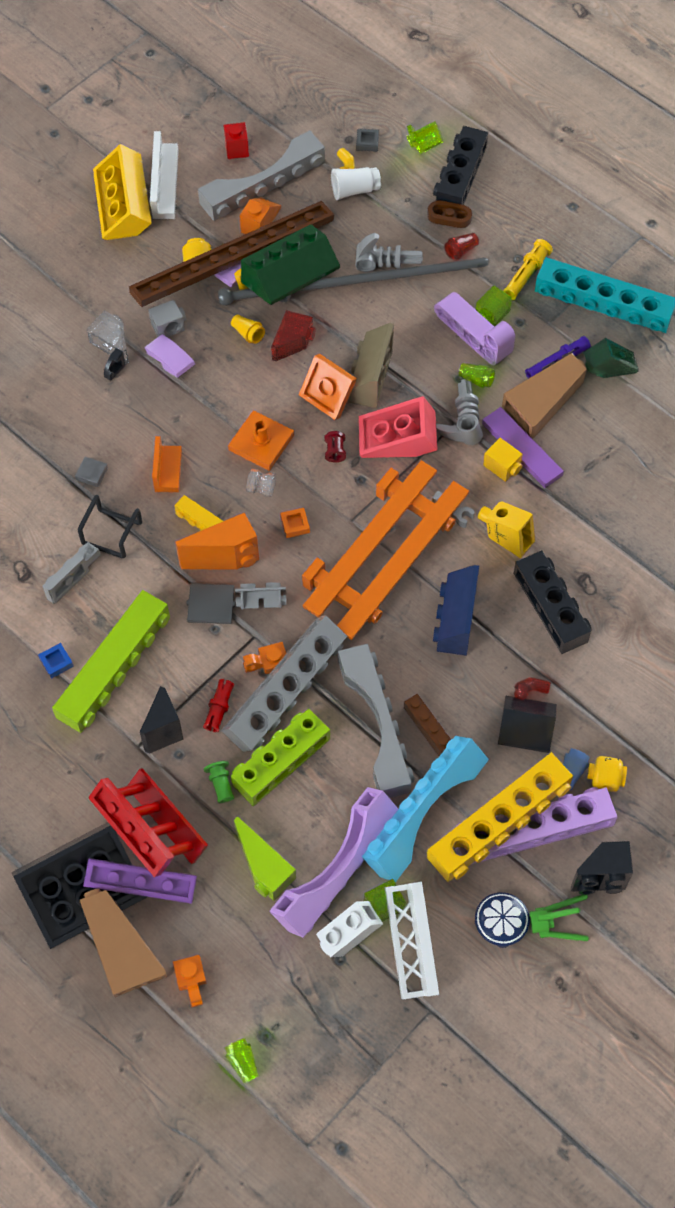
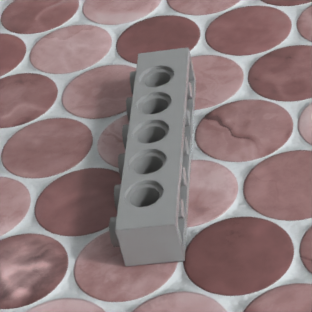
(239, 727)

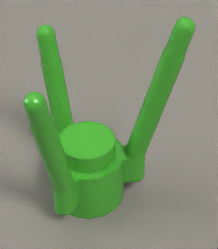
(542, 919)

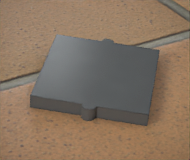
(210, 603)

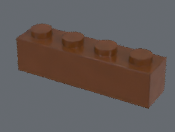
(427, 723)

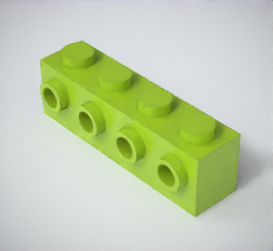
(280, 757)

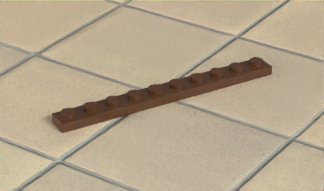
(226, 255)

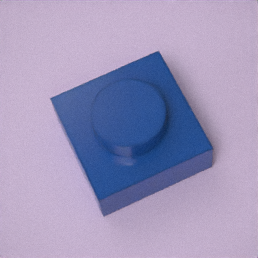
(55, 660)

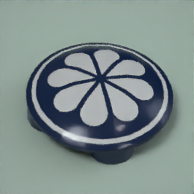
(502, 919)

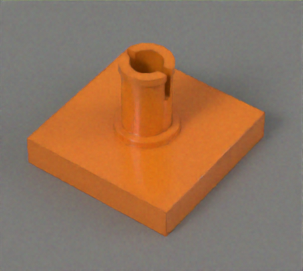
(327, 386)
(261, 440)

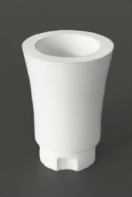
(354, 181)

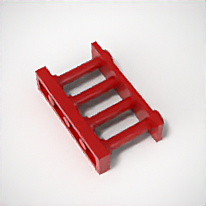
(137, 833)

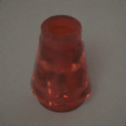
(460, 245)

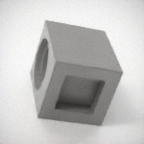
(167, 319)

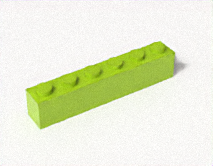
(111, 661)

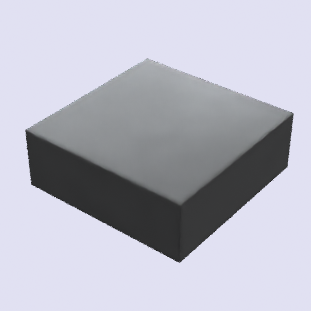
(91, 471)

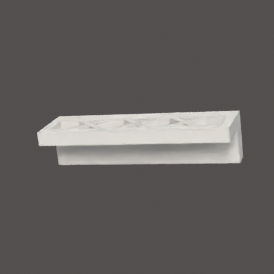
(163, 178)
(422, 940)

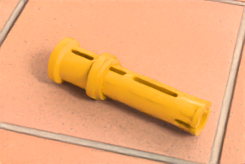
(532, 262)

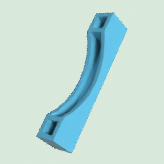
(394, 845)

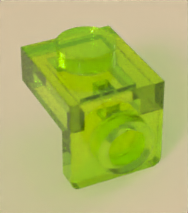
(425, 137)

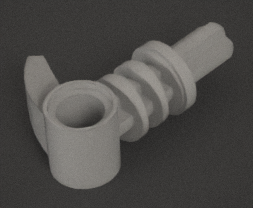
(368, 255)
(467, 426)

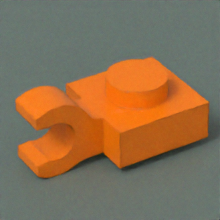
(267, 659)
(190, 976)

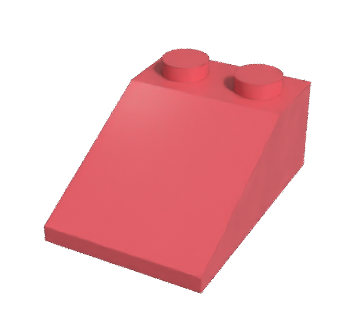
(399, 430)

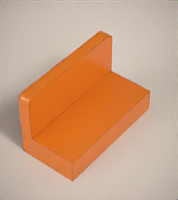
(166, 467)

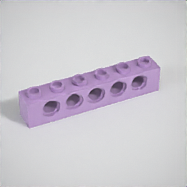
(595, 800)

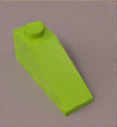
(269, 869)

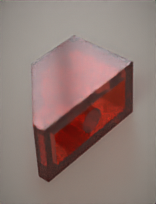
(292, 335)

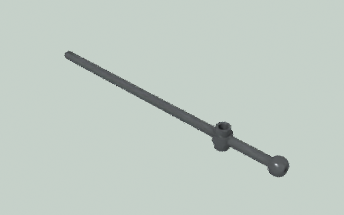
(227, 296)

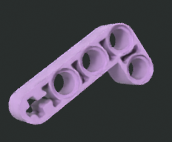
(488, 341)

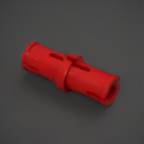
(218, 705)

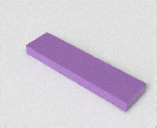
(534, 457)
(139, 881)

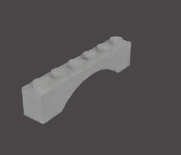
(225, 196)
(360, 674)

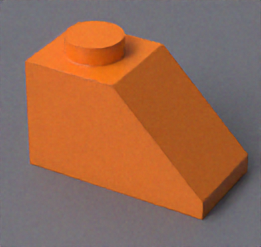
(257, 214)

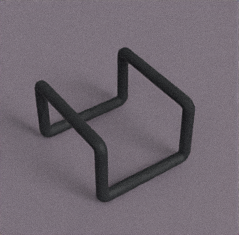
(131, 520)

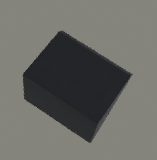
(161, 724)
(527, 724)

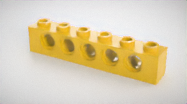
(546, 771)

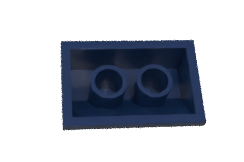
(456, 611)

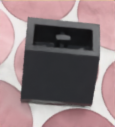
(605, 869)

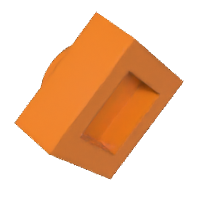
(295, 522)

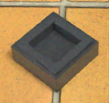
(367, 140)

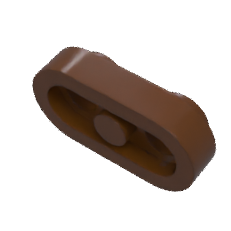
(449, 214)

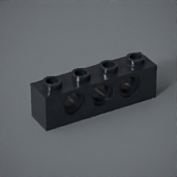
(461, 166)
(564, 635)

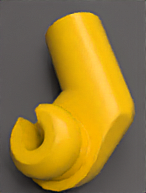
(346, 158)

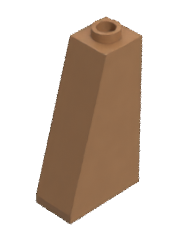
(542, 395)
(121, 949)

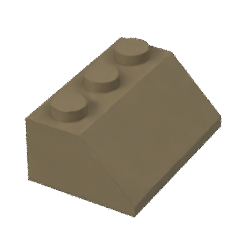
(372, 365)

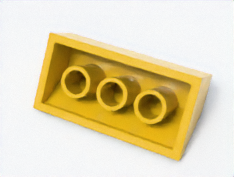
(121, 194)

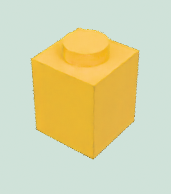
(503, 460)

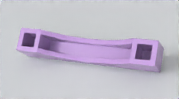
(303, 905)

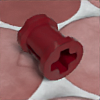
(335, 446)

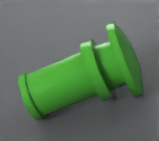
(219, 777)

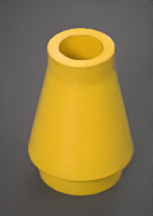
(249, 329)

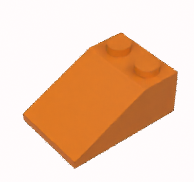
(220, 547)

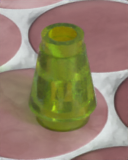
(478, 374)
(242, 1060)

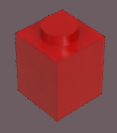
(236, 140)

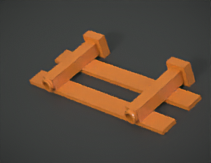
(402, 497)

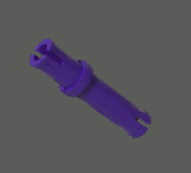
(579, 347)

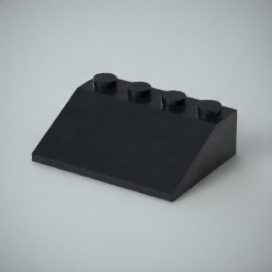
(56, 881)

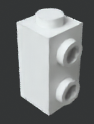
(349, 929)

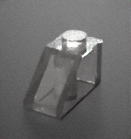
(108, 334)

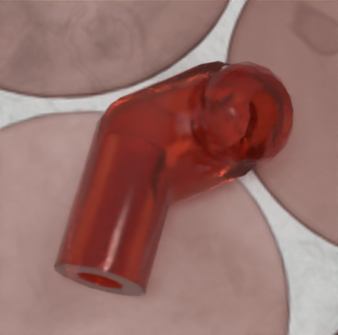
(530, 684)

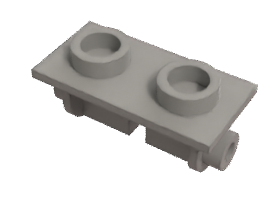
(250, 596)

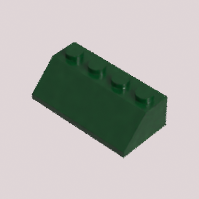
(289, 264)

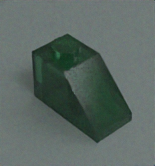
(610, 360)

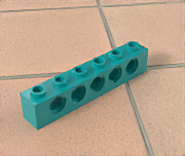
(605, 295)

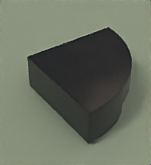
(114, 364)

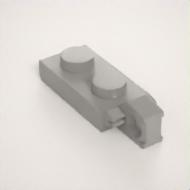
(71, 572)

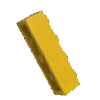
(195, 514)

